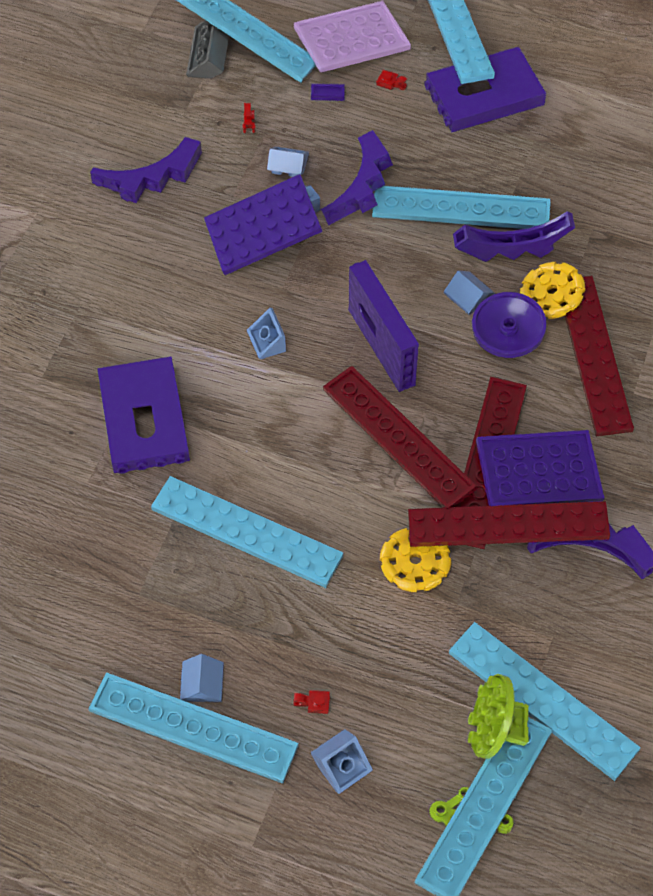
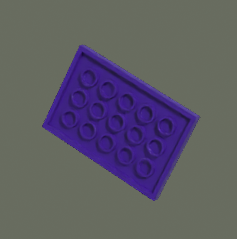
(262, 224)
(539, 468)

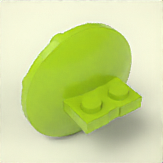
(497, 717)

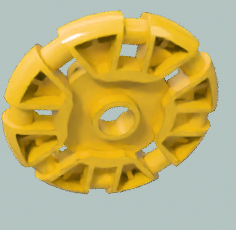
(550, 280)
(413, 571)

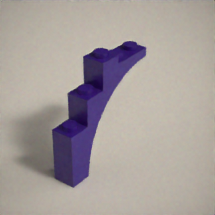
(154, 177)
(369, 179)
(512, 244)
(625, 544)

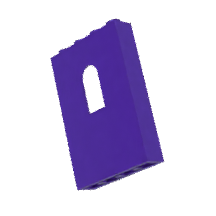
(512, 91)
(383, 326)
(140, 386)

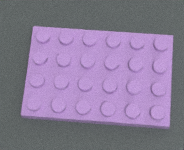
(351, 36)

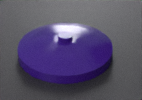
(509, 324)

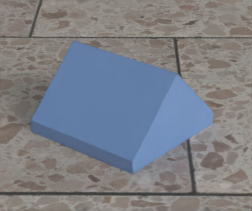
(467, 291)
(267, 335)
(202, 679)

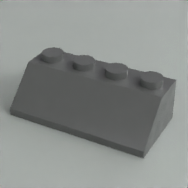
(207, 51)

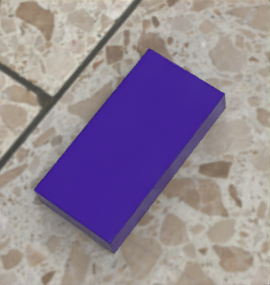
(328, 92)

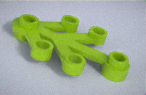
(448, 812)

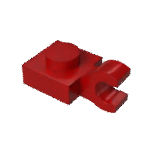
(389, 80)
(248, 116)
(316, 701)

